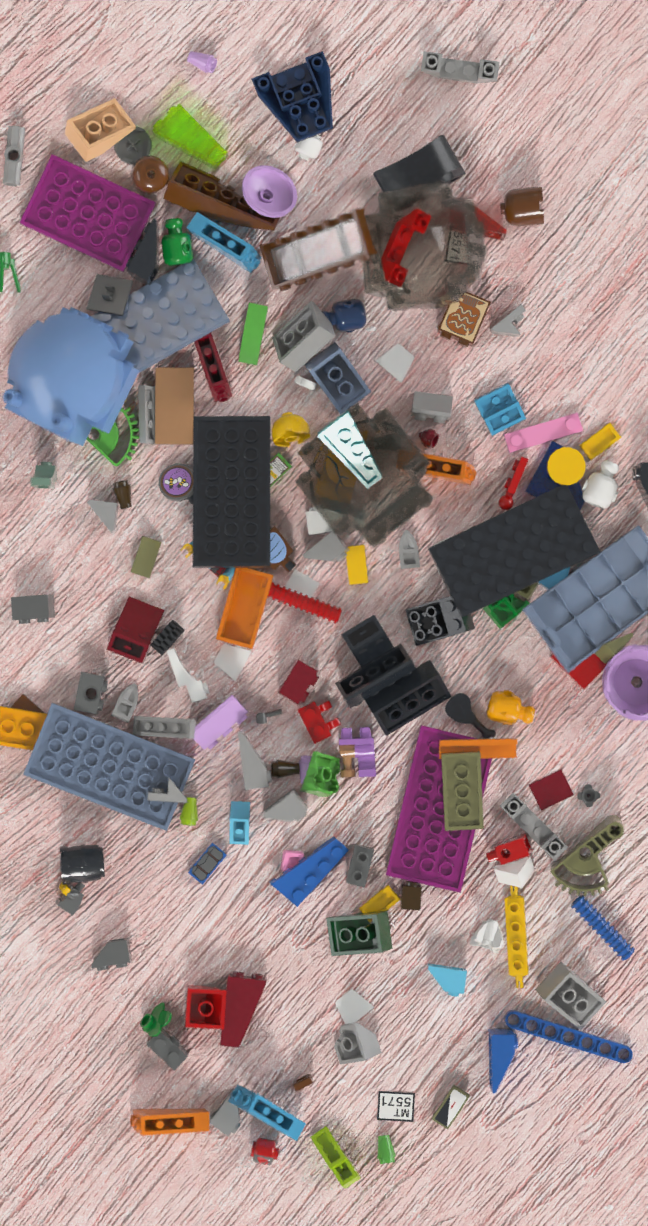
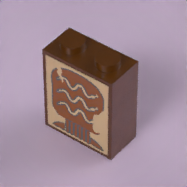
(464, 319)

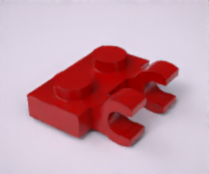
(315, 722)

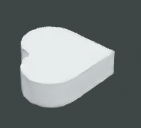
(305, 383)

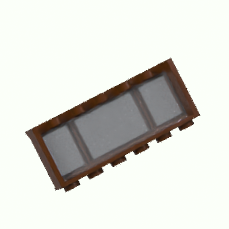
(318, 250)

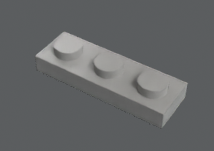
(146, 414)

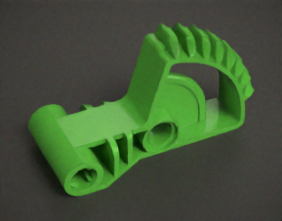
(107, 441)

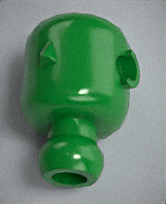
(176, 245)

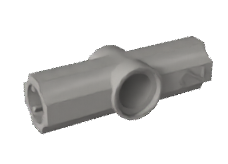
(13, 168)

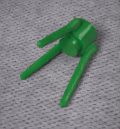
(5, 262)

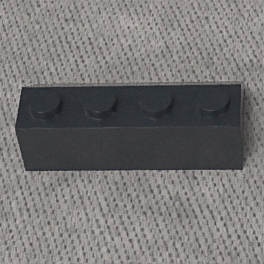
(375, 676)
(408, 698)

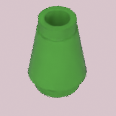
(385, 1150)

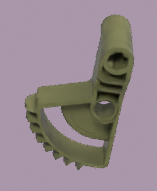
(589, 864)

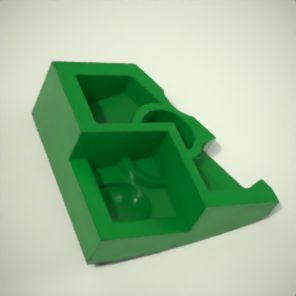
(505, 610)

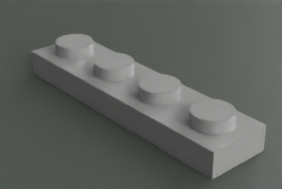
(164, 727)

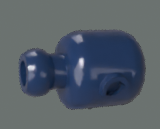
(347, 315)

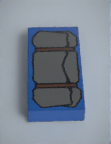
(207, 863)

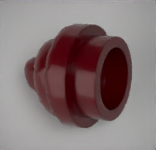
(429, 438)

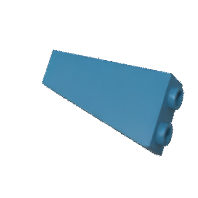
(224, 242)
(266, 1112)

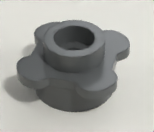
(588, 790)

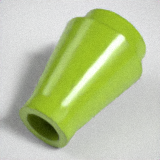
(189, 812)

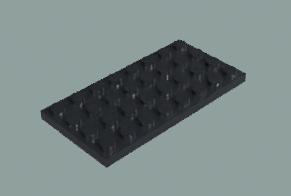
(231, 492)
(513, 550)

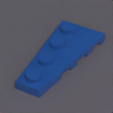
(309, 872)

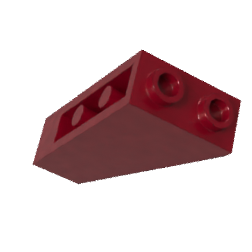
(213, 368)
(241, 1001)

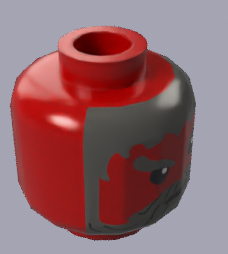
(264, 1151)

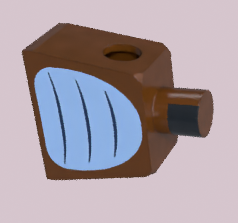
(280, 551)

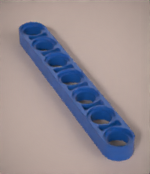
(575, 1043)

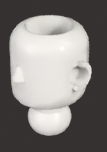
(600, 487)

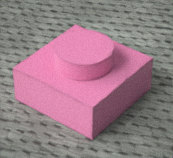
(290, 859)

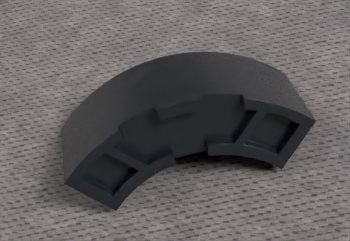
(426, 166)

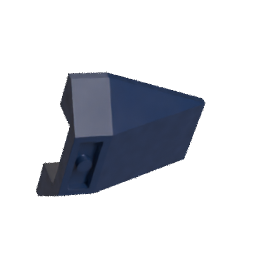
(299, 97)

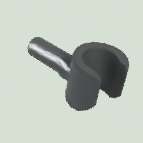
(262, 717)

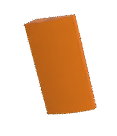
(244, 607)

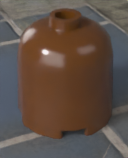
(143, 167)
(523, 207)

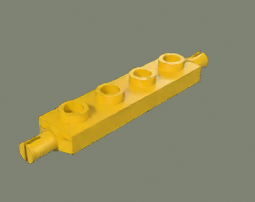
(516, 936)

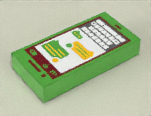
(278, 468)

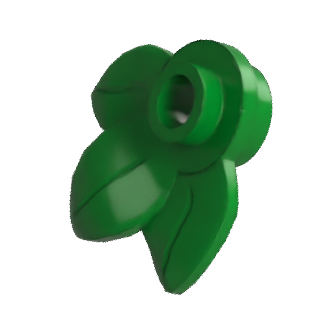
(154, 1022)

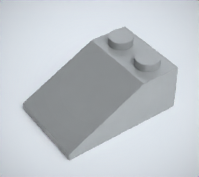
(253, 767)
(570, 995)

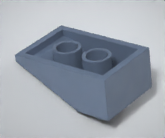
(337, 378)

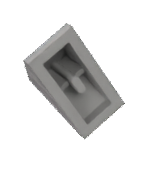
(106, 512)

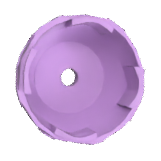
(617, 685)

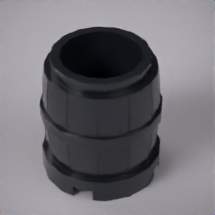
(81, 863)

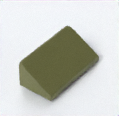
(146, 557)

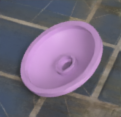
(274, 186)

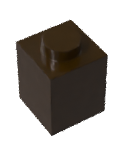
(411, 896)

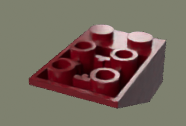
(135, 630)

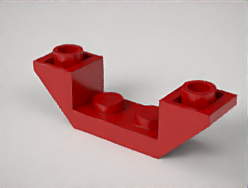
(398, 243)

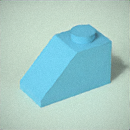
(239, 822)
(449, 978)

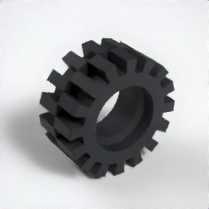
(167, 637)

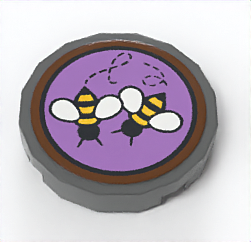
(176, 482)

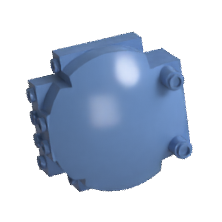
(70, 375)

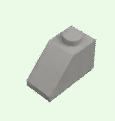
(328, 549)
(226, 1117)

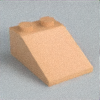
(98, 129)

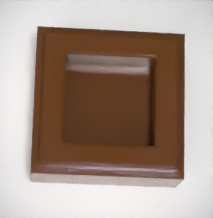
(303, 1082)

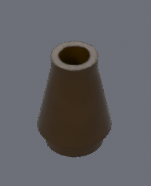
(122, 491)
(284, 768)

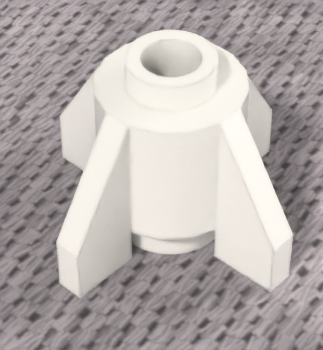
(488, 936)

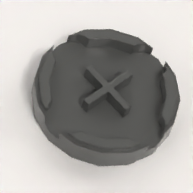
(134, 146)

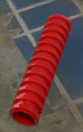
(304, 603)

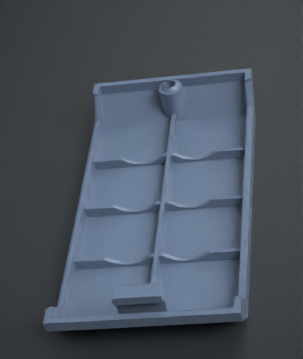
(594, 601)

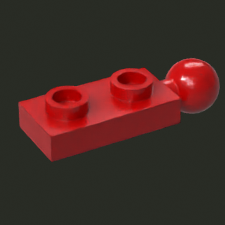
(506, 501)

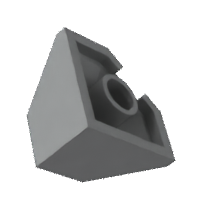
(356, 1044)

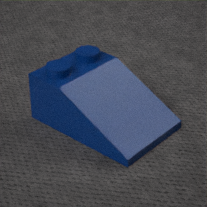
(501, 1052)

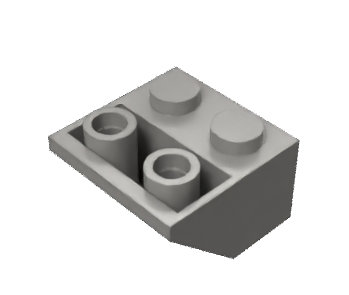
(431, 406)

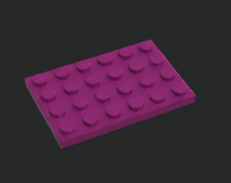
(87, 213)

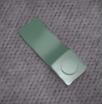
(44, 476)

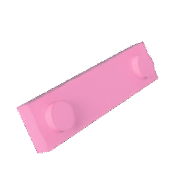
(543, 432)

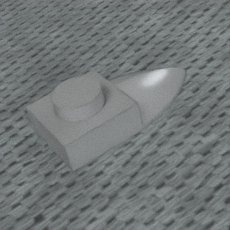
(408, 551)
(126, 703)

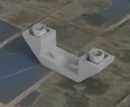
(459, 70)
(533, 826)

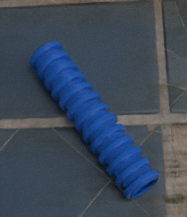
(602, 927)

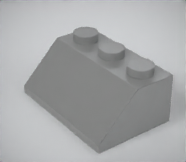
(303, 337)
(287, 808)

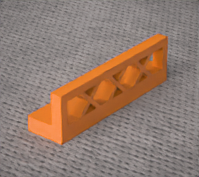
(488, 747)

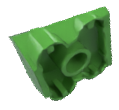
(321, 775)

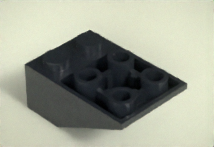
(145, 262)
(437, 621)
(367, 640)

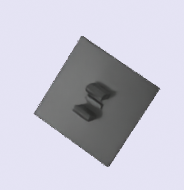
(109, 295)

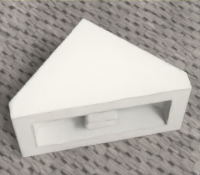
(515, 872)

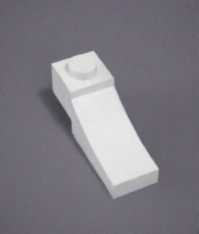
(196, 689)

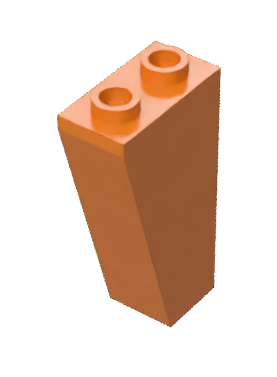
(450, 469)
(169, 1121)

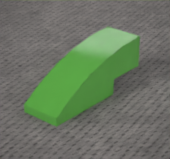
(253, 333)

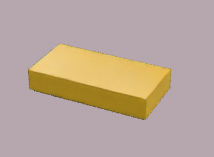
(600, 441)
(356, 565)
(381, 901)

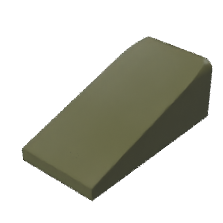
(611, 648)

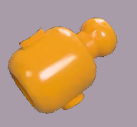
(507, 708)

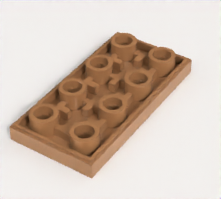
(174, 406)

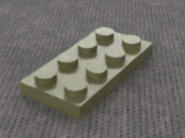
(462, 791)

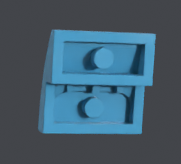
(499, 409)

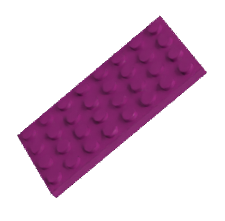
(421, 845)

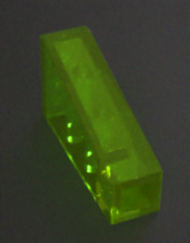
(188, 136)

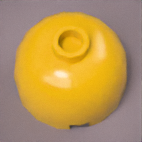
(290, 429)

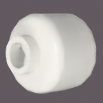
(309, 148)

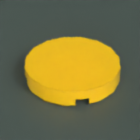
(566, 466)

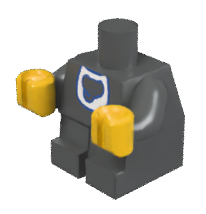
(71, 897)

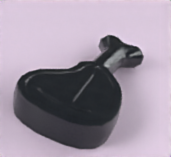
(460, 710)

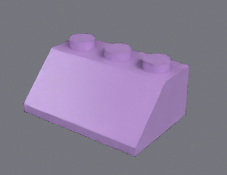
(219, 722)

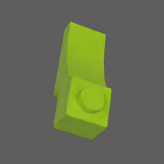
(335, 1157)

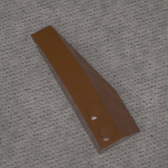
(206, 195)

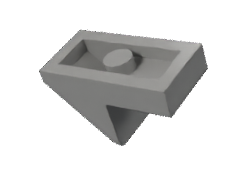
(506, 327)
(172, 795)

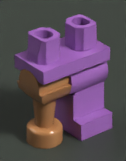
(360, 748)

